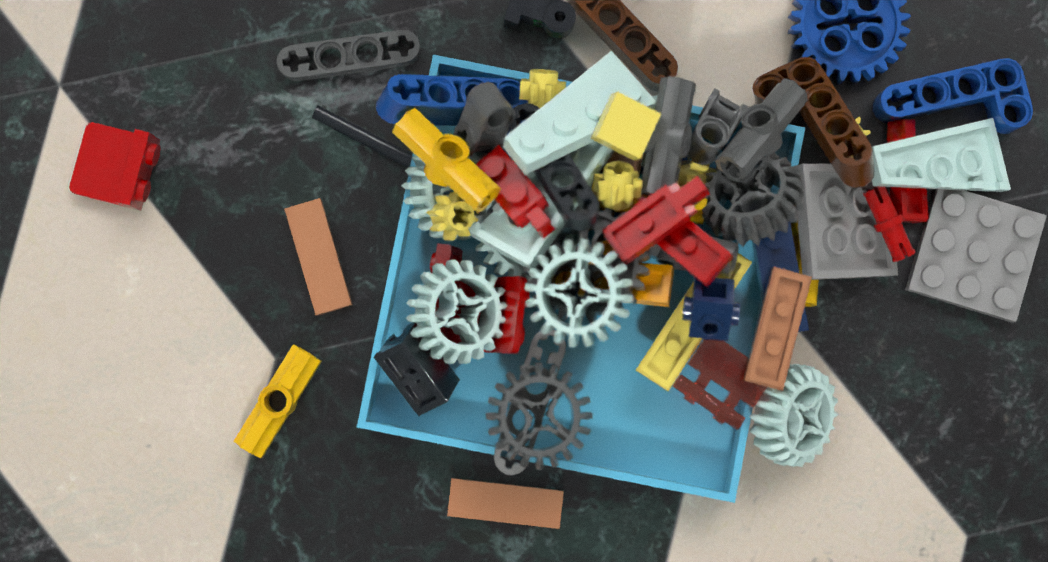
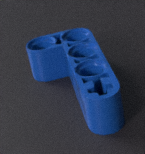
(449, 92)
(949, 96)

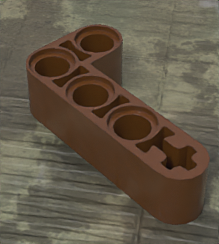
(625, 28)
(826, 118)

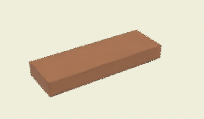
(318, 257)
(777, 328)
(505, 503)

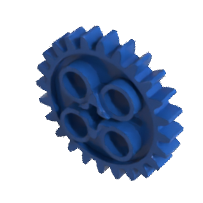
(854, 54)

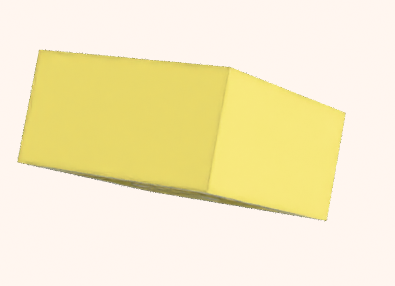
(625, 126)

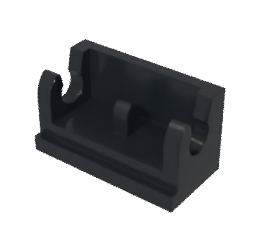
(415, 373)

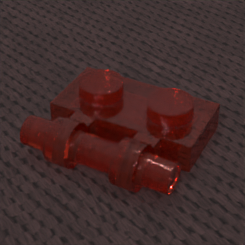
(725, 367)

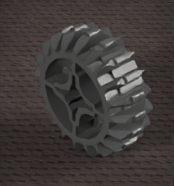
(754, 208)
(566, 435)

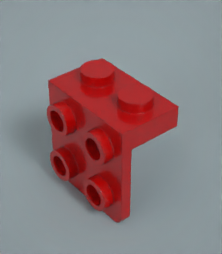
(115, 165)
(512, 328)

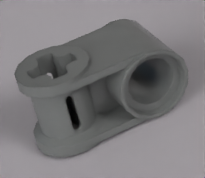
(485, 119)
(717, 124)

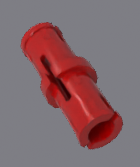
(889, 223)

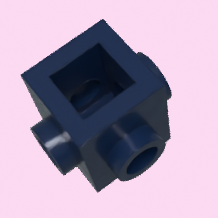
(711, 309)

